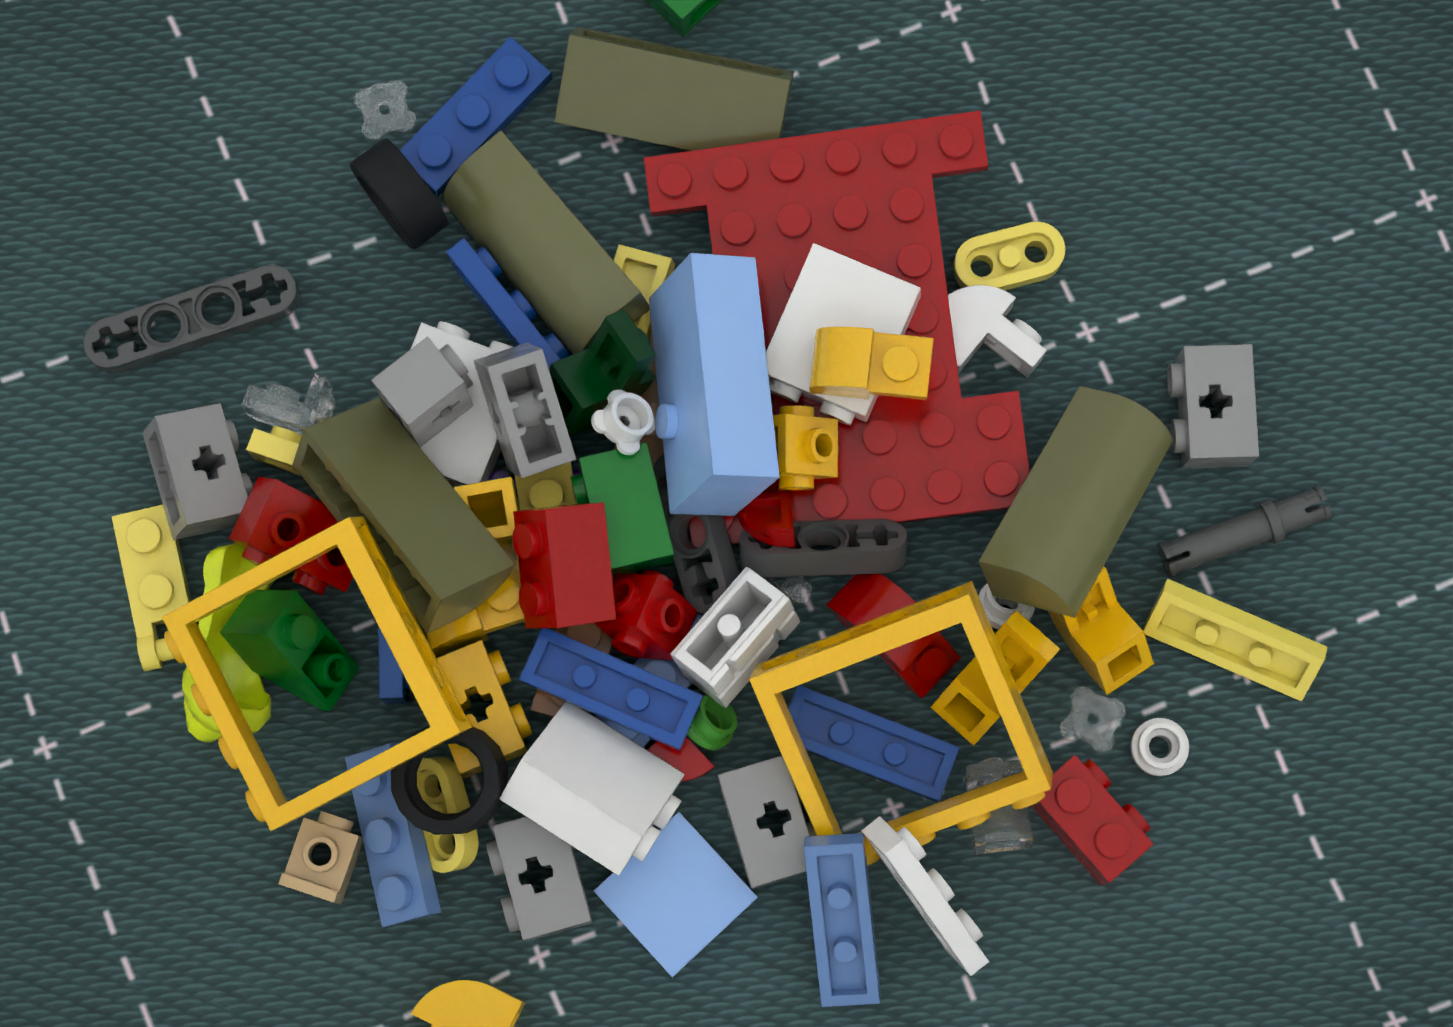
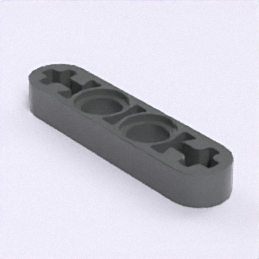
(194, 328)

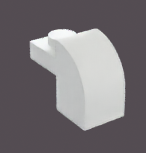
(980, 318)

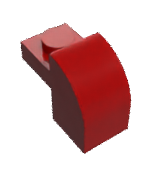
(917, 663)

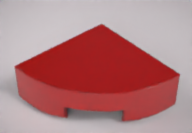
(770, 518)
(687, 760)

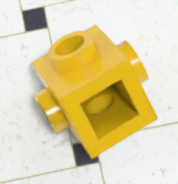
(805, 447)

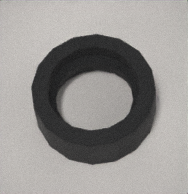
(399, 193)
(479, 813)

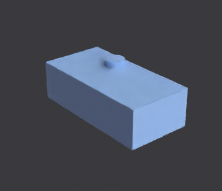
(713, 385)

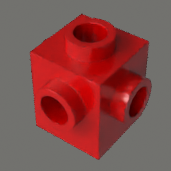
(648, 616)

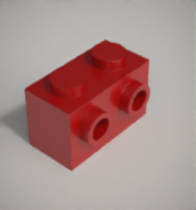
(279, 519)
(564, 565)
(1091, 821)

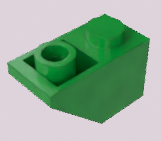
(290, 646)

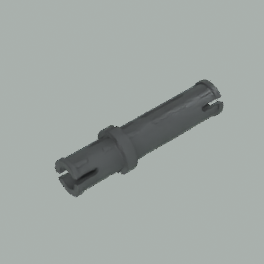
(1246, 530)

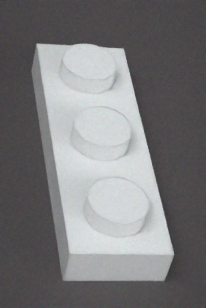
(928, 893)

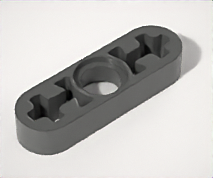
(716, 544)
(860, 545)

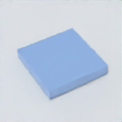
(676, 895)

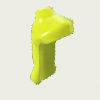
(246, 686)

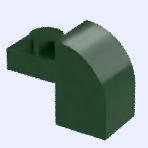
(612, 362)

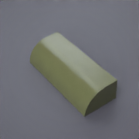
(669, 93)
(539, 244)
(1075, 502)
(424, 529)

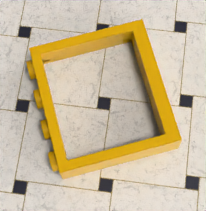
(396, 624)
(881, 635)

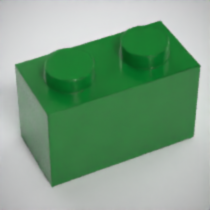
(632, 507)

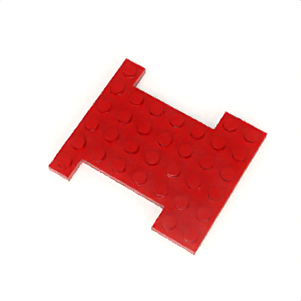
(875, 203)

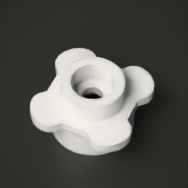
(633, 412)

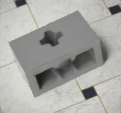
(1227, 377)
(425, 389)
(525, 409)
(188, 497)
(745, 796)
(549, 911)

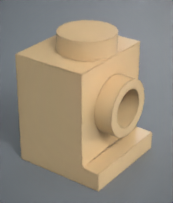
(331, 879)

